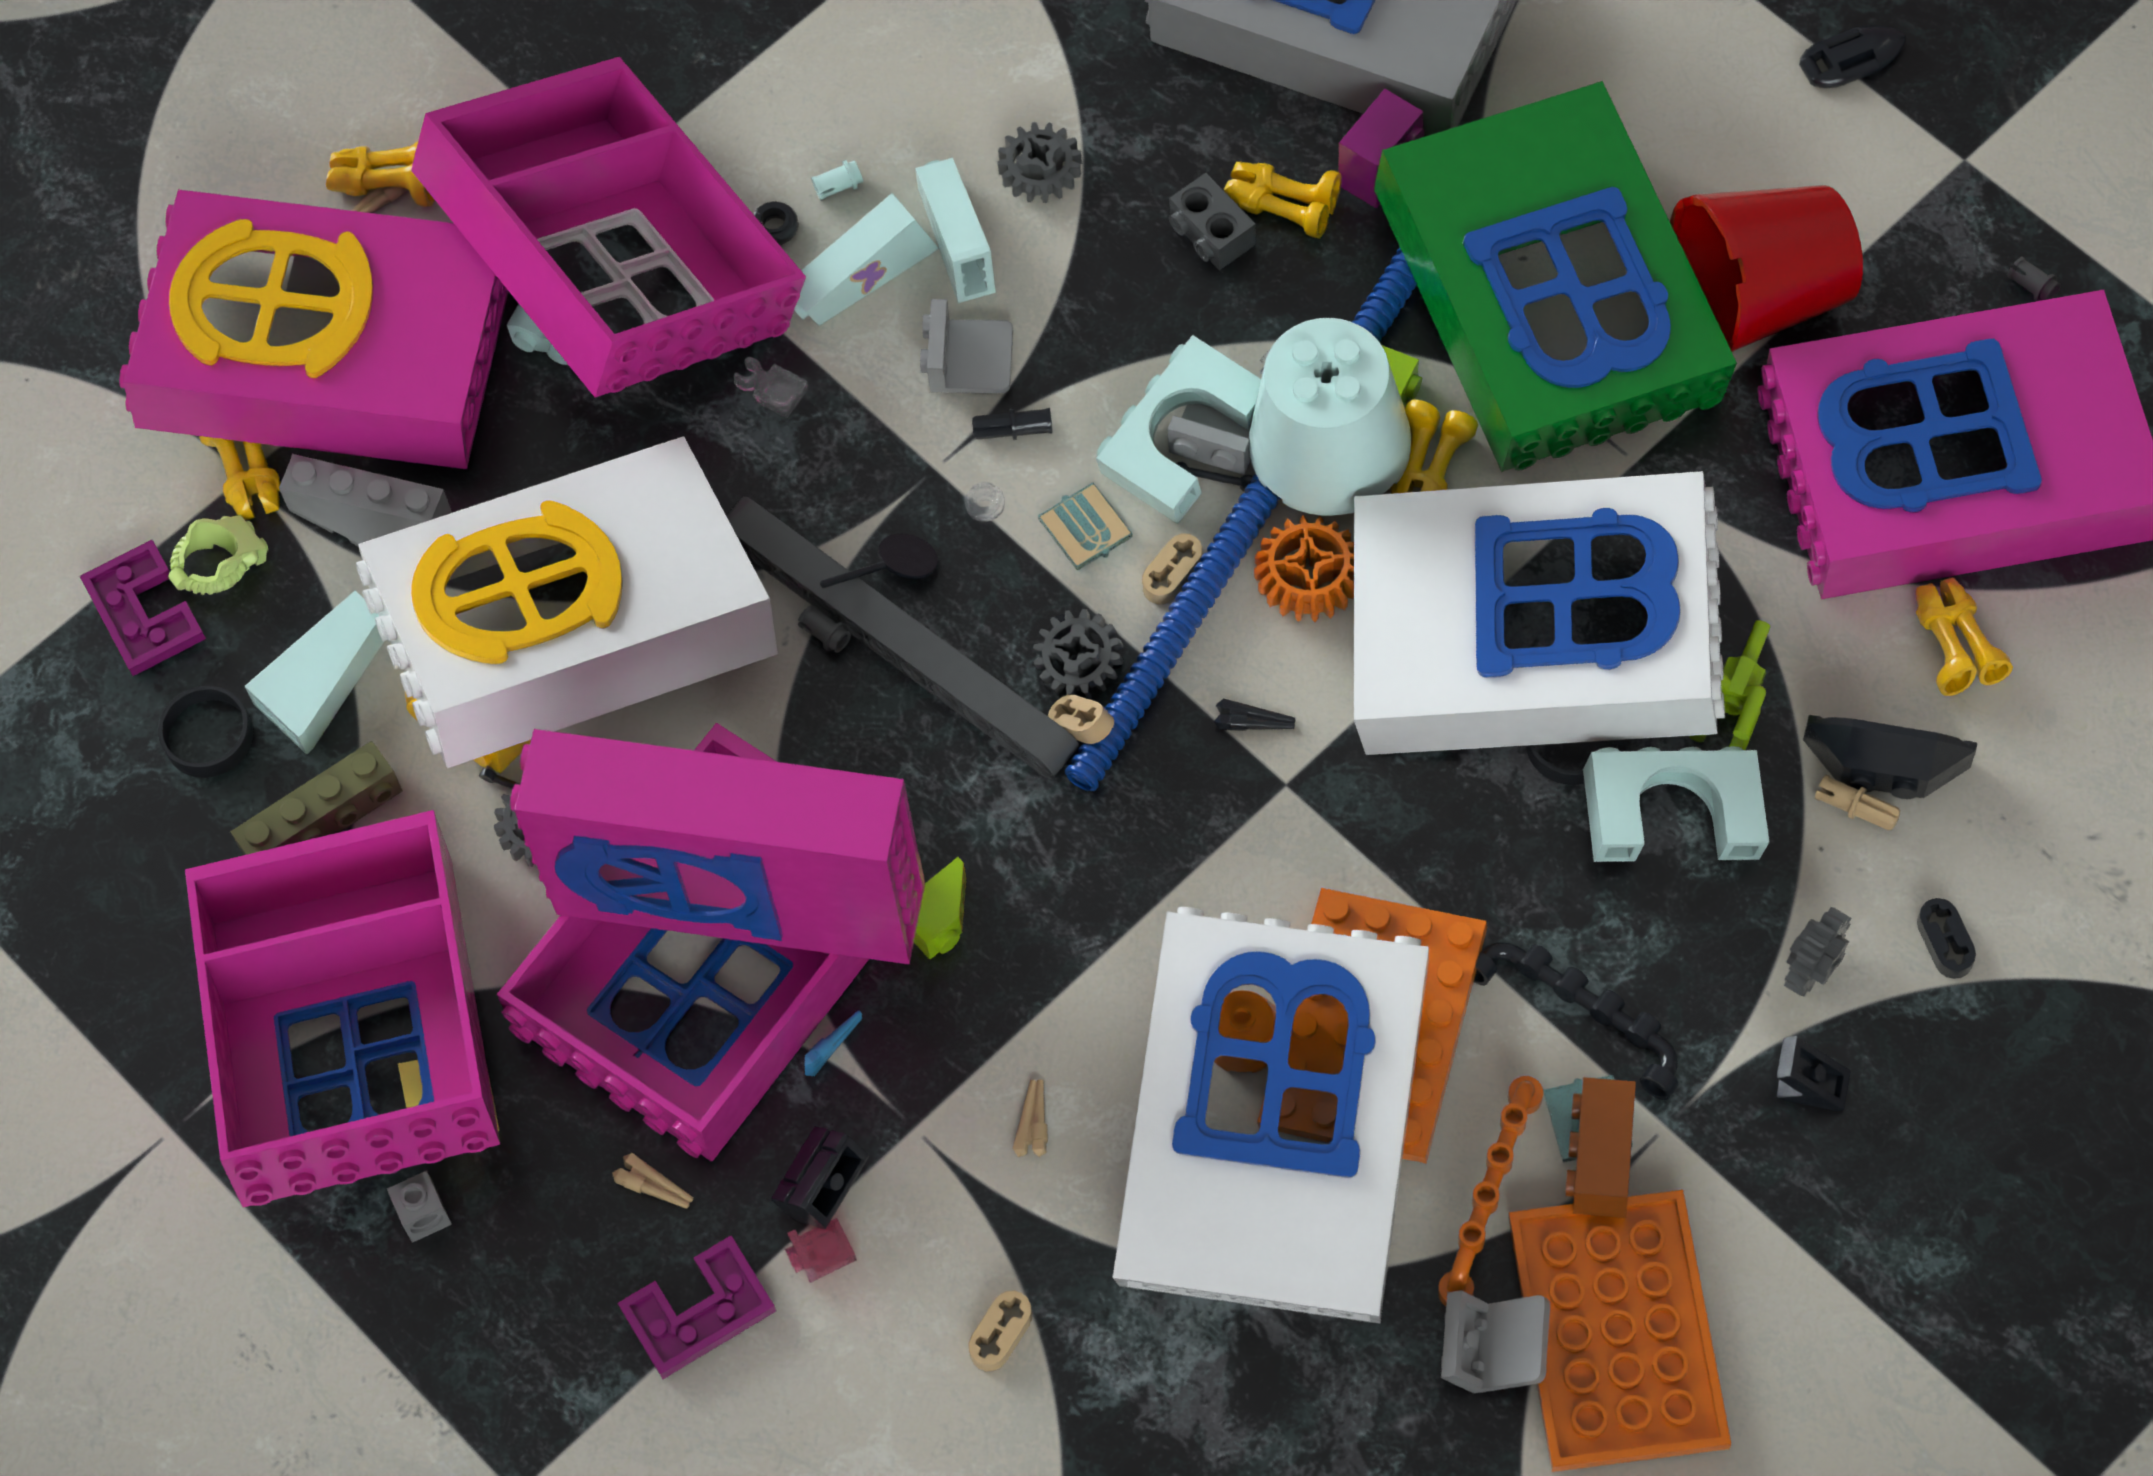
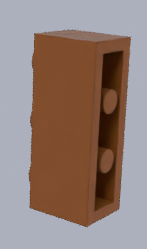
(1601, 1147)

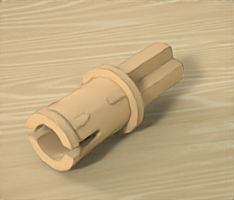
(1858, 803)

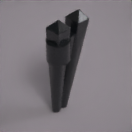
(1243, 717)

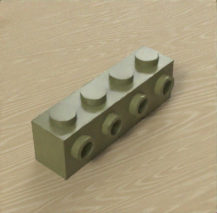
(323, 803)

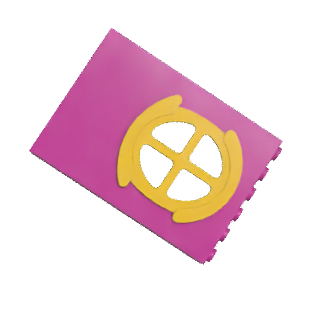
(384, 380)

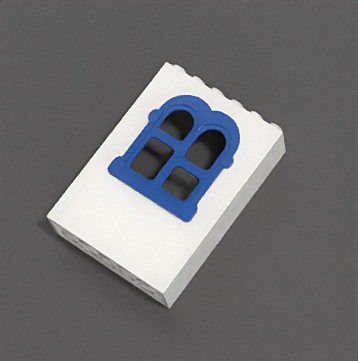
(1436, 597)
(1257, 1211)

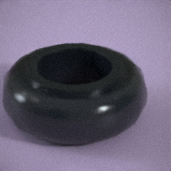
(782, 211)

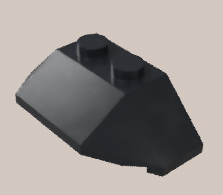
(1887, 756)

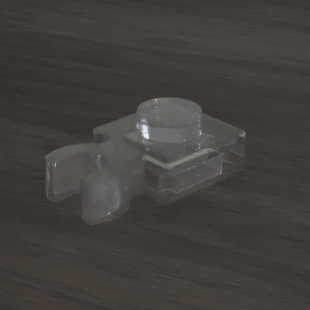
(773, 389)

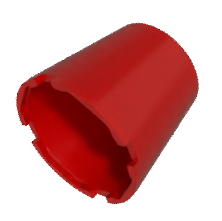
(1770, 256)

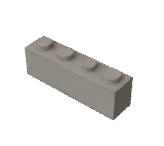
(357, 501)

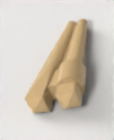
(378, 198)
(1032, 1124)
(649, 1181)

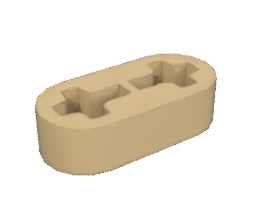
(1165, 563)
(1082, 718)
(992, 1325)

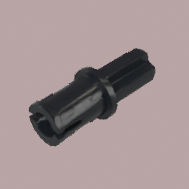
(1012, 424)

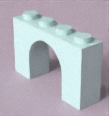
(1193, 377)
(1722, 779)

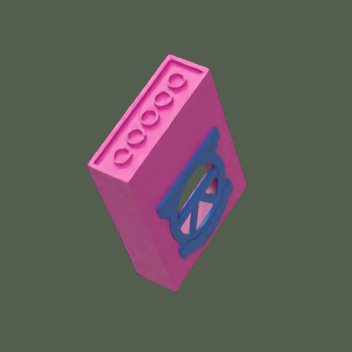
(721, 845)

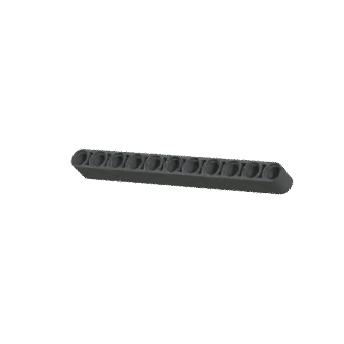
(903, 641)

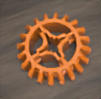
(1278, 575)

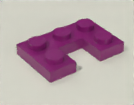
(114, 594)
(681, 1339)

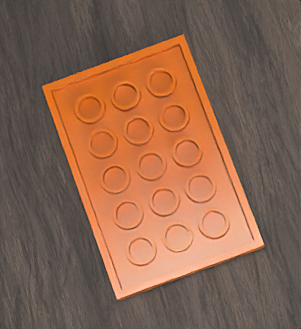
(1323, 1023)
(1625, 1335)

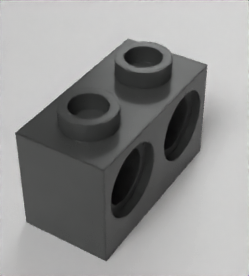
(1219, 217)

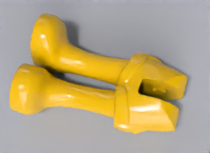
(356, 172)
(1256, 183)
(1424, 420)
(244, 484)
(1959, 671)

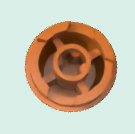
(1248, 1018)

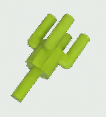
(1744, 687)

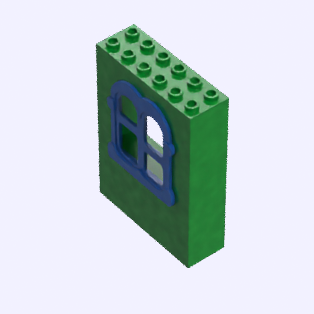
(1526, 182)

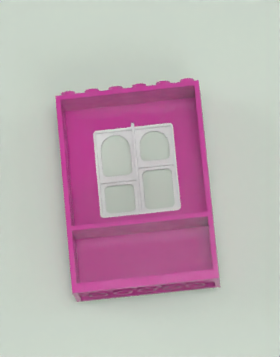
(586, 158)

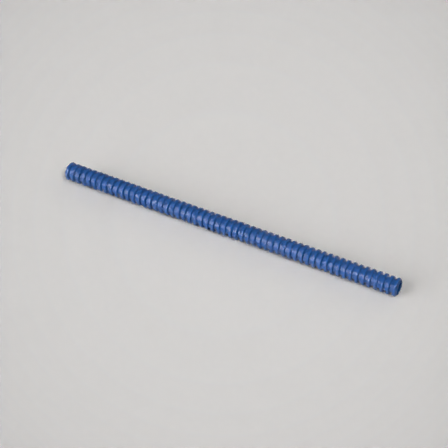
(1214, 570)

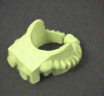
(229, 533)

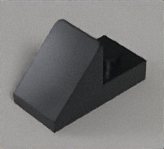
(1811, 1076)

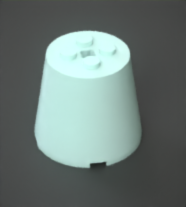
(1328, 418)

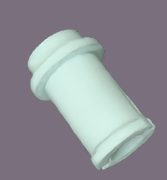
(837, 179)

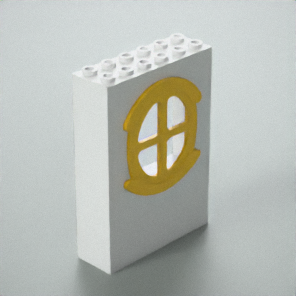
(659, 609)

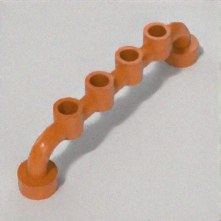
(1524, 1098)

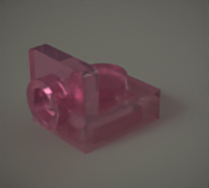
(820, 1251)

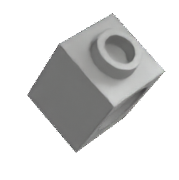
(419, 1206)

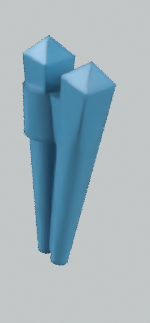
(827, 1046)

